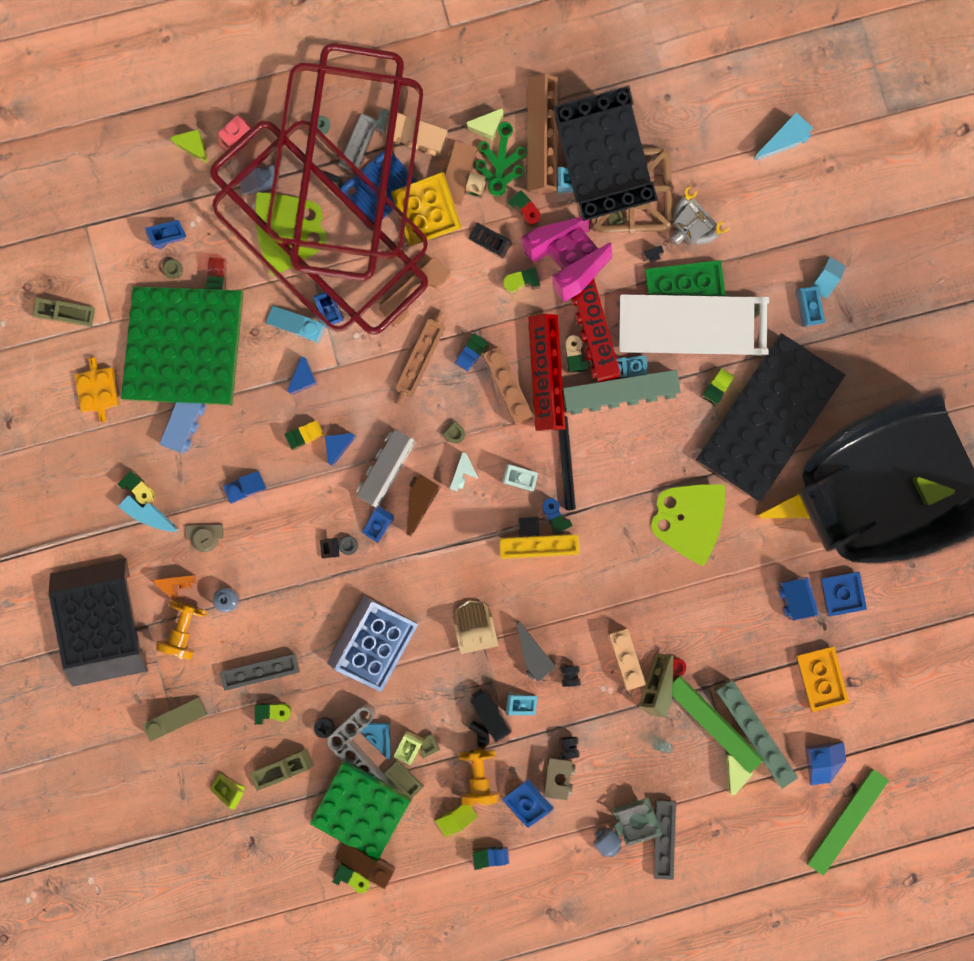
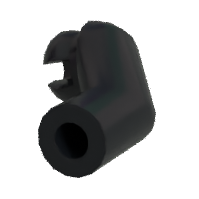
(482, 734)

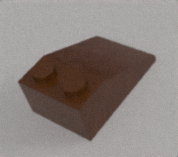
(420, 498)

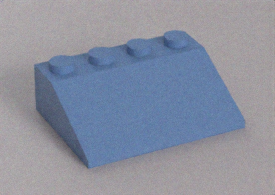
(372, 644)

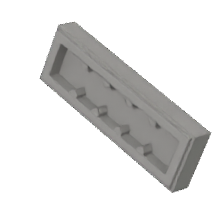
(359, 140)

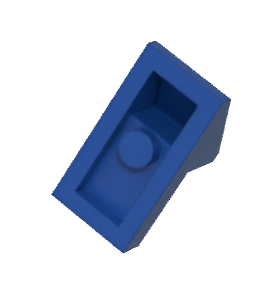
(165, 233)
(244, 487)
(378, 524)

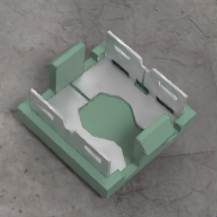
(636, 822)

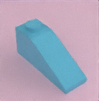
(788, 137)
(296, 324)

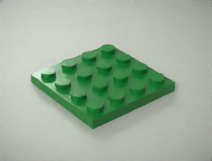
(686, 280)
(360, 810)

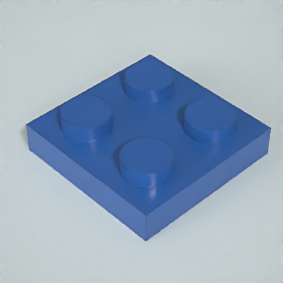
(843, 594)
(528, 803)

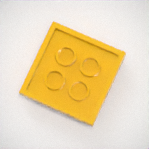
(429, 208)

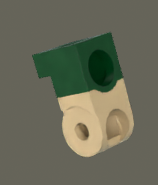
(476, 185)
(573, 355)

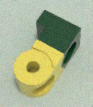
(142, 491)

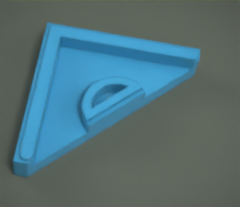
(379, 736)

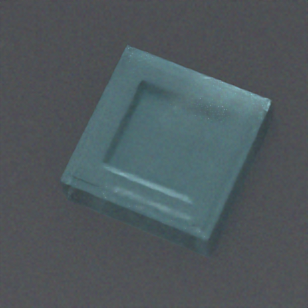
(382, 121)

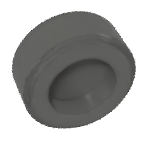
(348, 545)

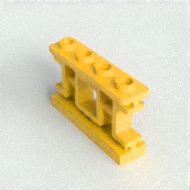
(539, 546)

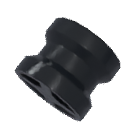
(328, 727)

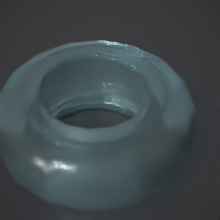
(662, 746)

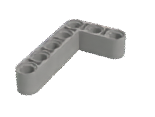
(348, 744)

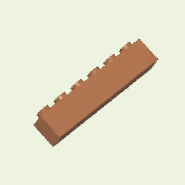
(542, 134)

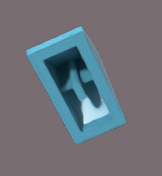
(563, 181)
(829, 277)
(521, 704)

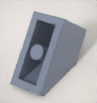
(258, 180)

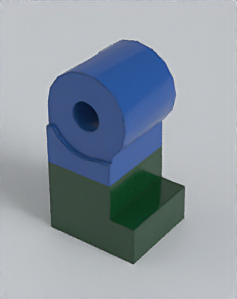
(471, 352)
(554, 517)
(490, 857)

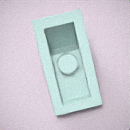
(464, 467)
(520, 478)

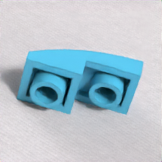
(633, 366)

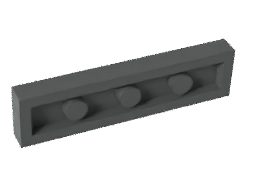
(259, 672)
(665, 844)

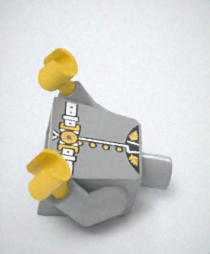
(693, 222)

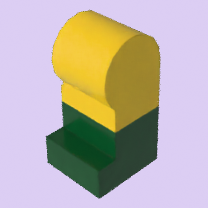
(304, 435)

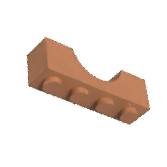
(436, 275)
(508, 385)

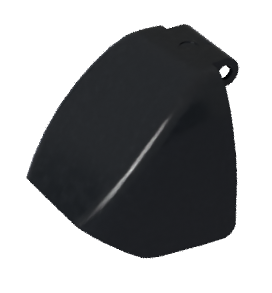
(865, 491)

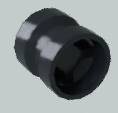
(570, 676)
(569, 747)

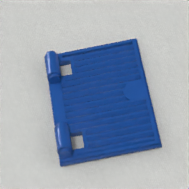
(365, 197)

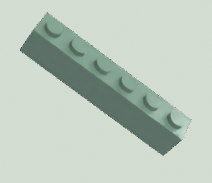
(621, 391)
(755, 733)

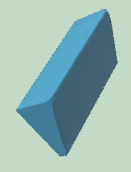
(810, 306)

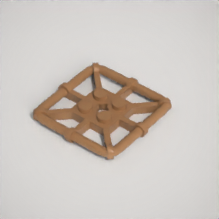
(665, 223)

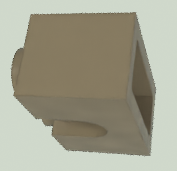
(555, 789)

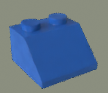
(797, 598)

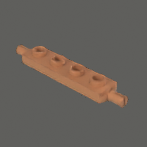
(420, 357)

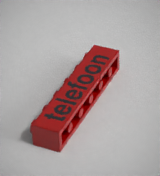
(596, 334)
(546, 372)

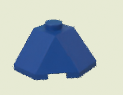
(824, 761)

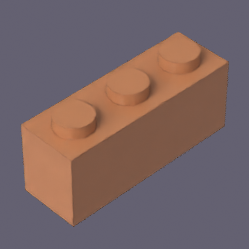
(458, 170)

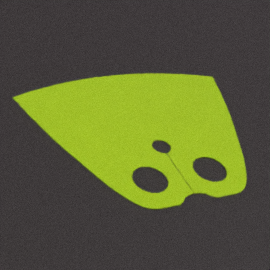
(283, 224)
(702, 521)

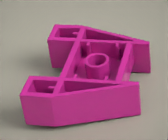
(571, 251)

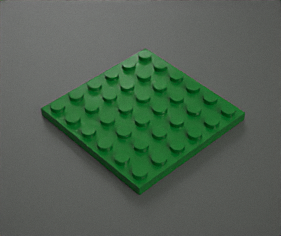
(182, 345)

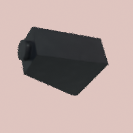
(490, 715)

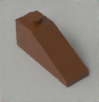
(371, 869)

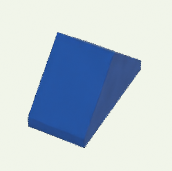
(328, 307)
(302, 378)
(337, 445)

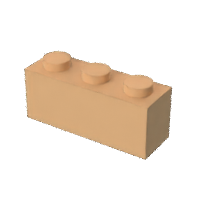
(430, 137)
(626, 659)

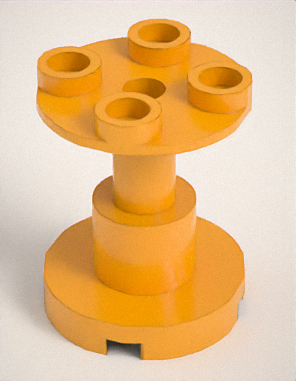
(179, 637)
(479, 784)

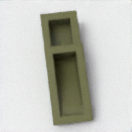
(63, 312)
(282, 769)

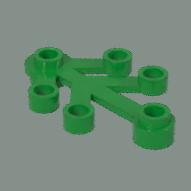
(500, 163)

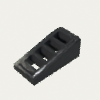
(494, 250)

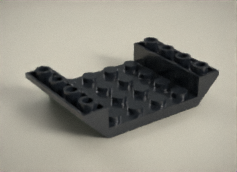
(604, 153)
(95, 623)

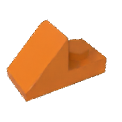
(170, 586)

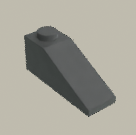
(535, 659)

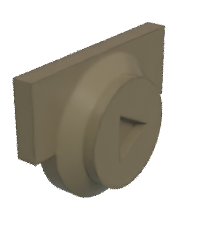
(204, 537)

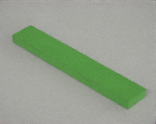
(716, 725)
(847, 821)

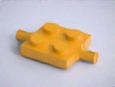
(97, 390)

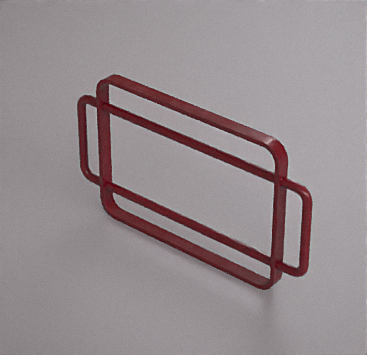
(322, 69)
(227, 189)

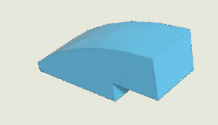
(147, 514)

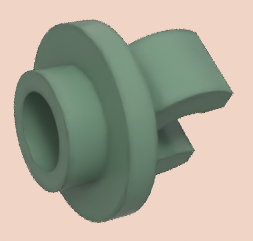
(323, 124)

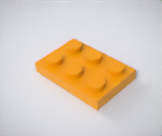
(822, 678)

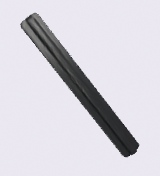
(566, 464)

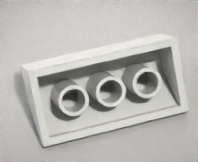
(386, 468)

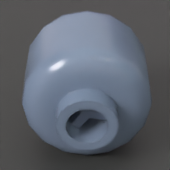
(232, 598)
(607, 842)

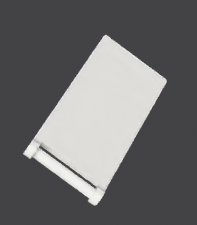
(691, 324)

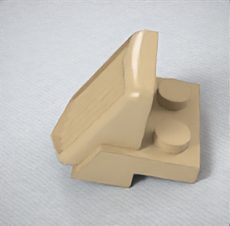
(474, 627)

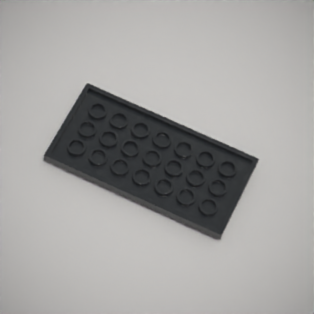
(770, 417)

